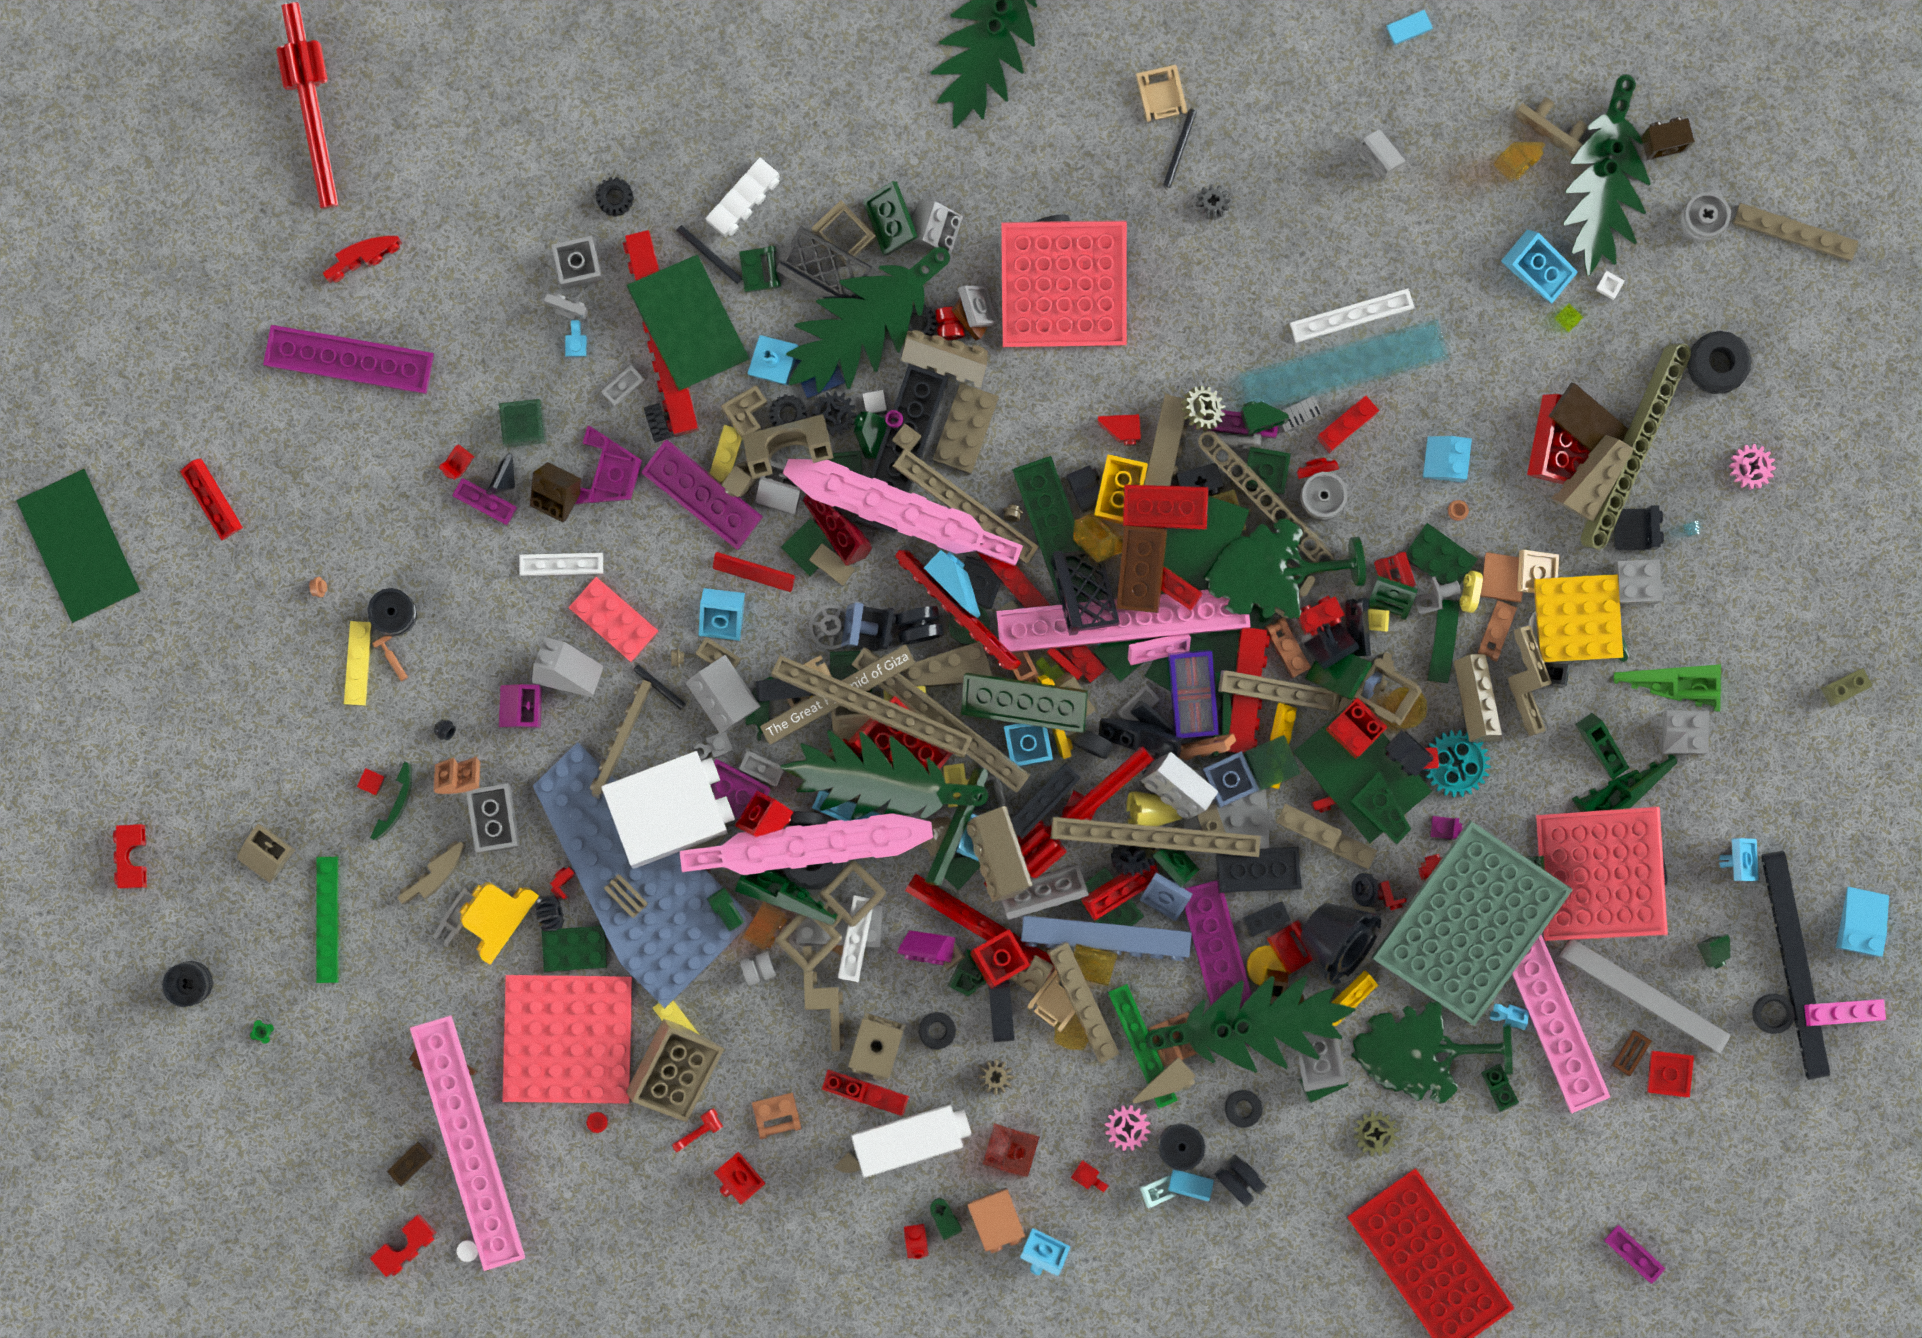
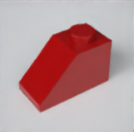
(1122, 428)

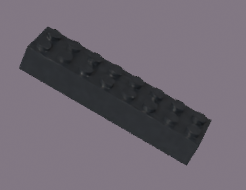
(919, 405)

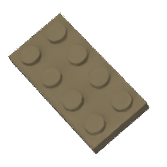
(965, 428)

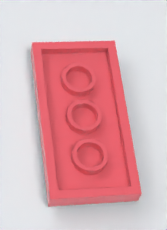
(613, 619)

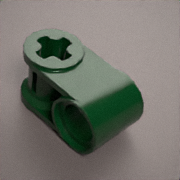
(947, 1221)

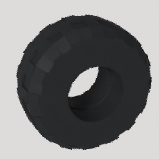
(1730, 346)
(814, 879)

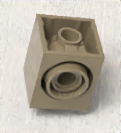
(874, 1059)

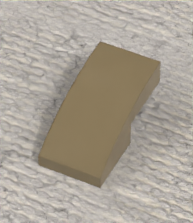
(831, 564)

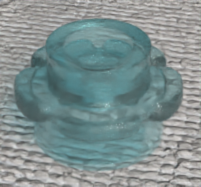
(1692, 528)

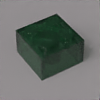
(522, 423)
(1272, 763)

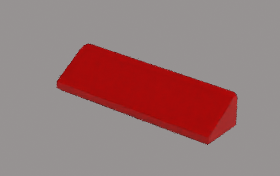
(211, 499)
(753, 572)
(1117, 892)

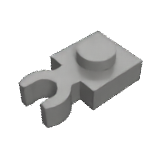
(717, 745)

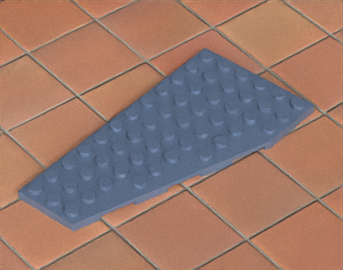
(678, 927)

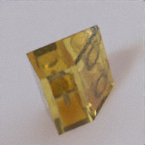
(1516, 158)
(1097, 537)

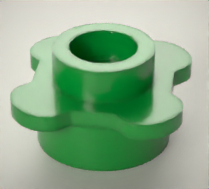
(258, 1026)

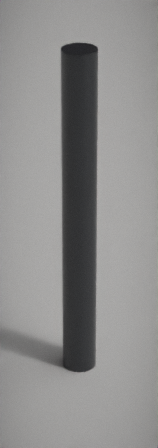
(1179, 148)
(709, 254)

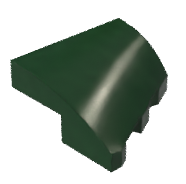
(966, 976)

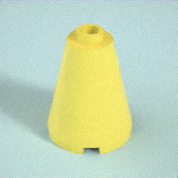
(1149, 810)

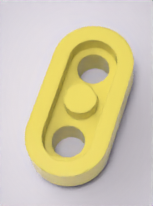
(1471, 591)

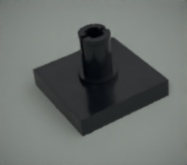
(1331, 645)

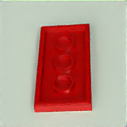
(1165, 506)

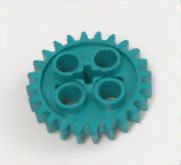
(1473, 756)

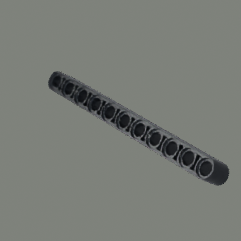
(1796, 962)

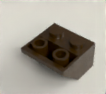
(554, 491)

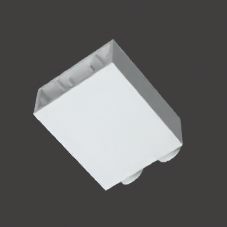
(667, 808)
(910, 1139)

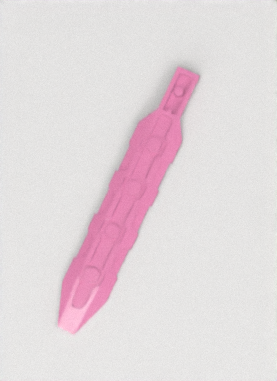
(897, 509)
(814, 844)

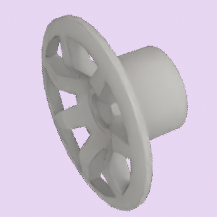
(830, 626)

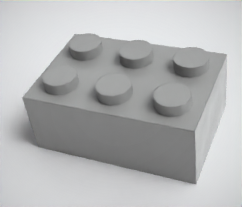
(1178, 786)
(493, 818)

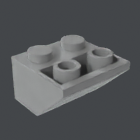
(1380, 154)
(935, 225)
(778, 491)

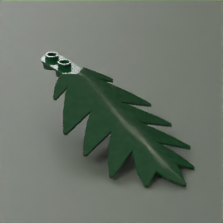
(988, 43)
(1604, 180)
(885, 302)
(906, 786)
(1256, 1023)

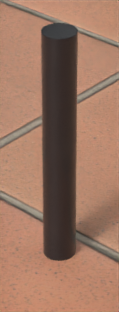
(659, 687)

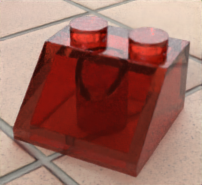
(1010, 1150)

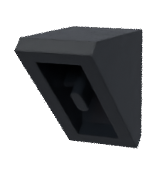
(1558, 674)

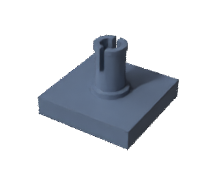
(854, 626)
(1166, 896)

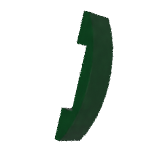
(1444, 642)
(1225, 710)
(383, 827)

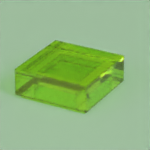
(1568, 317)

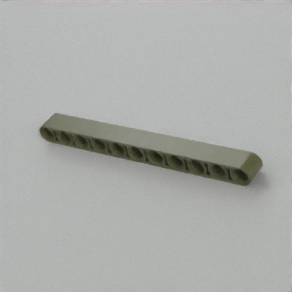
(1642, 438)

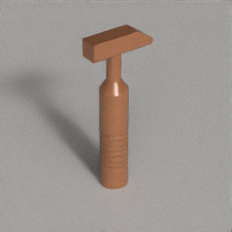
(391, 657)

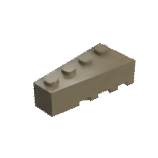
(945, 356)
(1594, 479)
(949, 667)

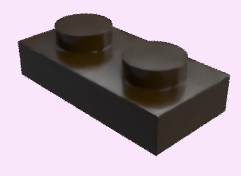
(409, 1164)

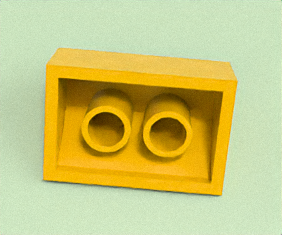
(1111, 493)

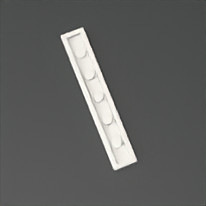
(1351, 315)

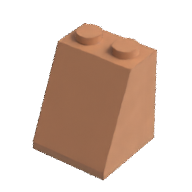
(996, 1220)

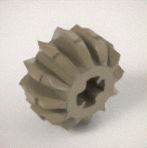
(989, 1074)

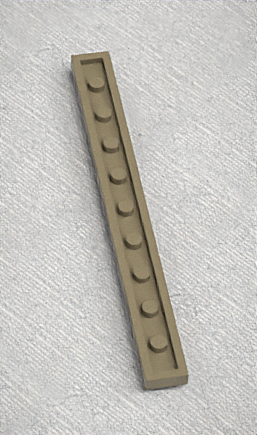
(923, 705)
(872, 706)
(1155, 837)

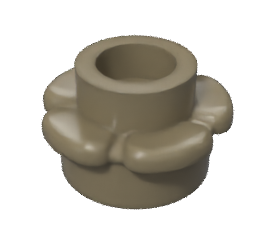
(1012, 513)
(677, 657)

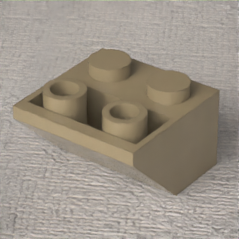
(265, 852)

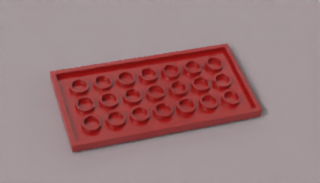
(1430, 1260)

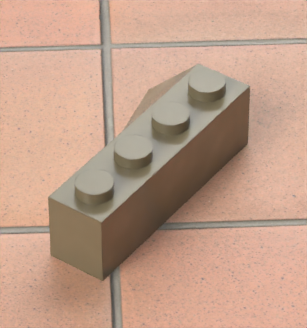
(1478, 699)

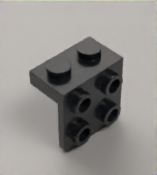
(1639, 529)
(883, 639)

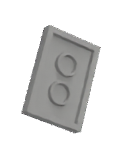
(1327, 1070)

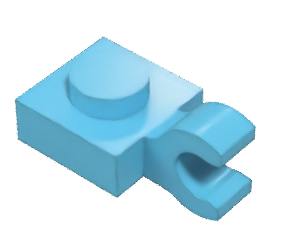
(576, 343)
(1512, 1015)

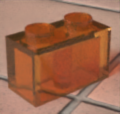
(764, 926)

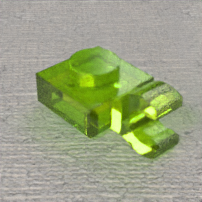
(1053, 673)

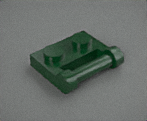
(753, 272)
(1393, 593)

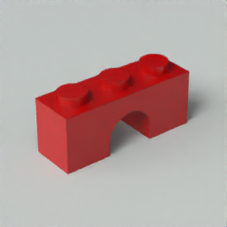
(1347, 424)
(126, 839)
(418, 1234)

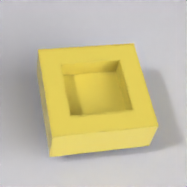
(1378, 619)

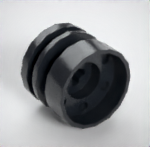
(175, 984)

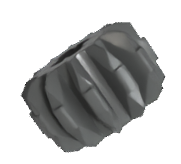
(1208, 208)

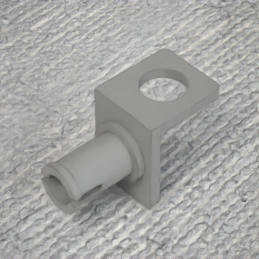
(1437, 596)

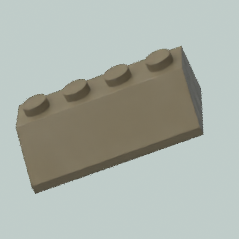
(999, 854)

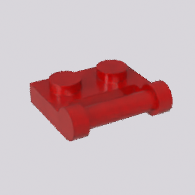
(1286, 948)

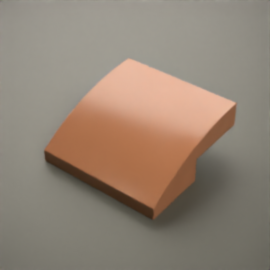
(1500, 577)
(456, 777)
(1168, 1055)

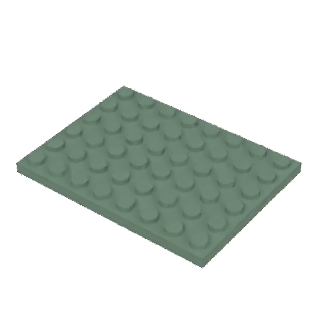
(1472, 923)

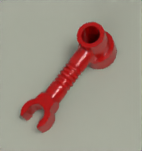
(710, 1122)

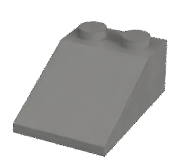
(566, 668)

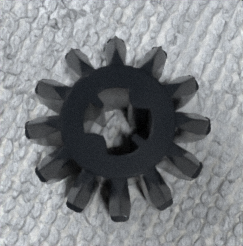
(549, 913)

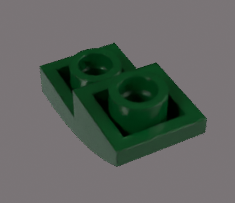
(1499, 1088)

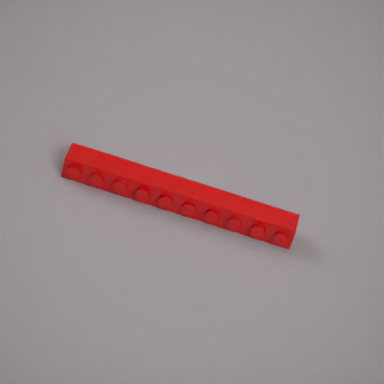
(676, 402)

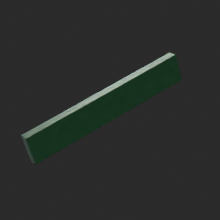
(954, 832)

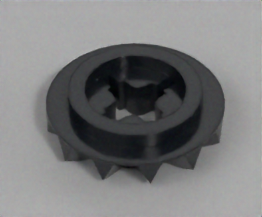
(1359, 886)

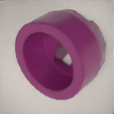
(896, 415)

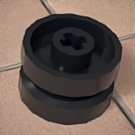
(401, 620)
(918, 625)
(1184, 1159)
(1242, 1178)

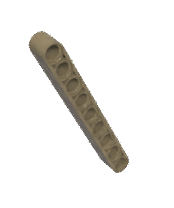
(1263, 489)

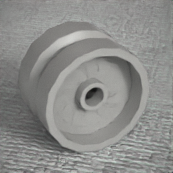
(1708, 205)
(1320, 508)

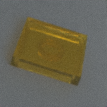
(1095, 963)

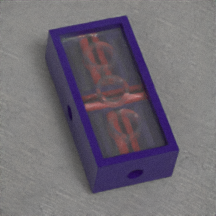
(1193, 693)

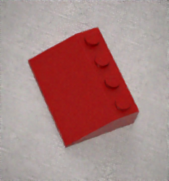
(1554, 451)
(880, 734)

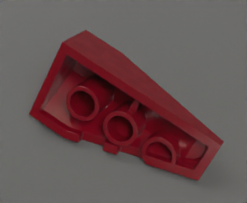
(842, 534)

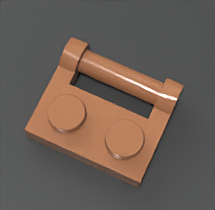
(776, 1108)

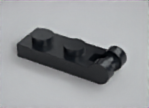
(1358, 625)

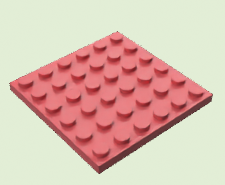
(1064, 283)
(1613, 869)
(567, 1039)

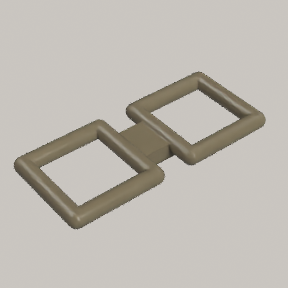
(832, 907)

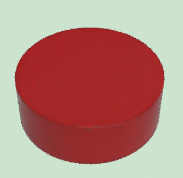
(597, 1122)

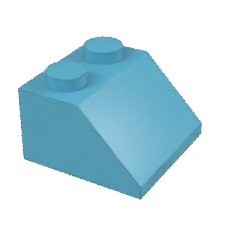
(1447, 458)
(721, 614)

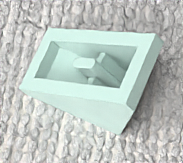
(1156, 1192)

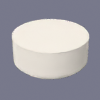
(467, 1251)

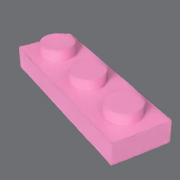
(1158, 648)

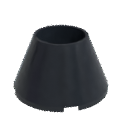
(1339, 939)

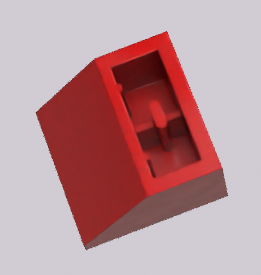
(1356, 728)

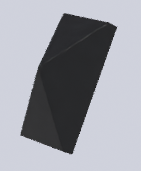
(504, 476)

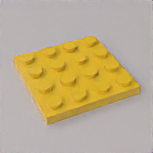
(1578, 618)

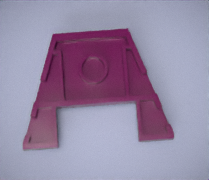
(615, 471)

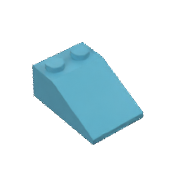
(1539, 265)
(954, 579)
(1863, 922)

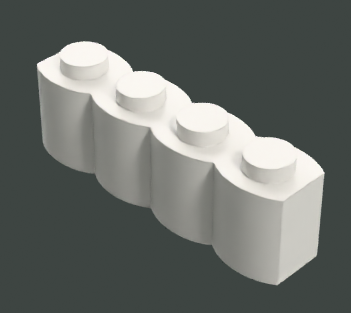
(743, 197)

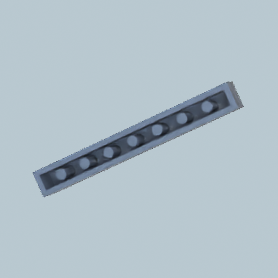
(1106, 936)

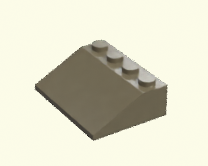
(674, 1071)

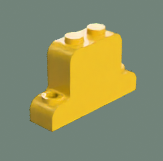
(495, 916)

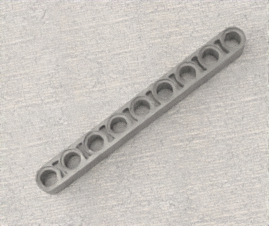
(1645, 995)

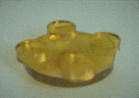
(1072, 1036)

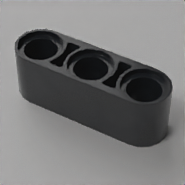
(777, 689)
(1001, 1012)

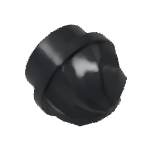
(444, 729)

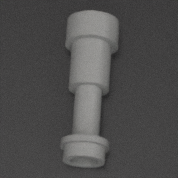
(1235, 441)

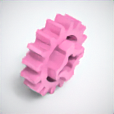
(1744, 463)
(1136, 1126)

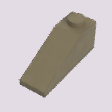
(1170, 1080)

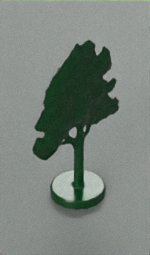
(1256, 570)
(1405, 1053)

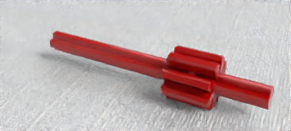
(304, 69)
(1042, 851)

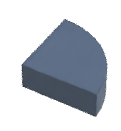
(1370, 683)

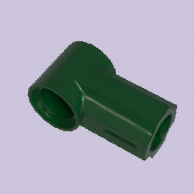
(723, 905)

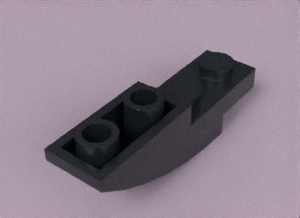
(1139, 734)

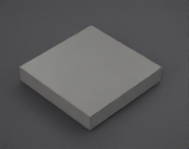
(978, 306)

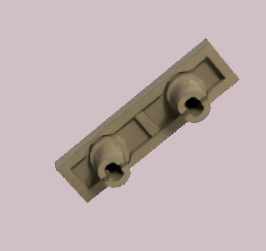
(1544, 128)

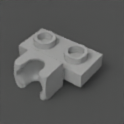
(566, 308)

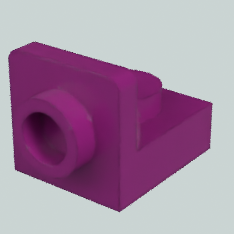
(1445, 827)

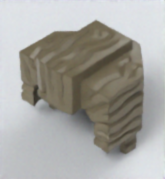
(939, 829)

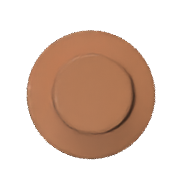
(1458, 510)
(318, 587)

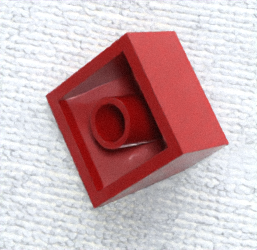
(763, 815)
(1000, 959)

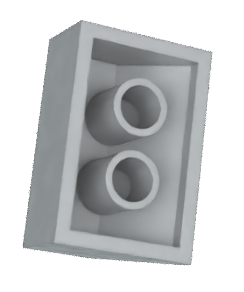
(723, 694)

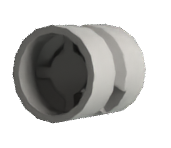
(758, 968)

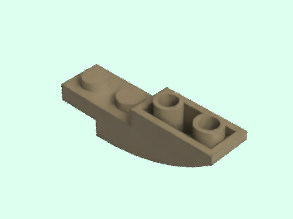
(441, 869)

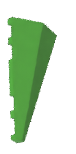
(1692, 683)

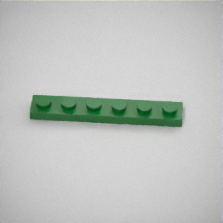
(327, 919)
(1136, 1034)

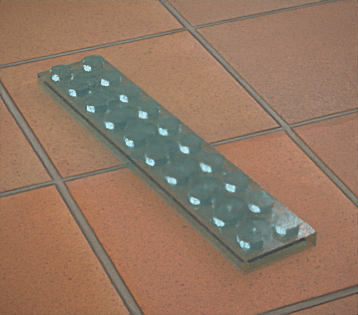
(1345, 365)

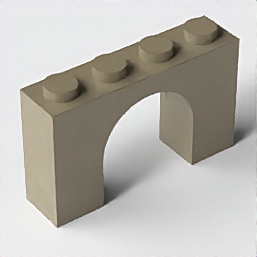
(806, 432)

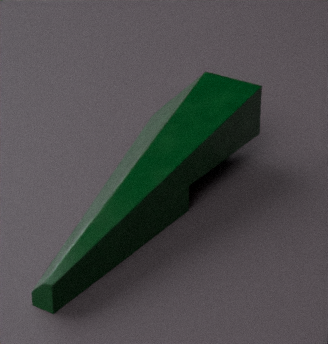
(1626, 789)
(781, 892)

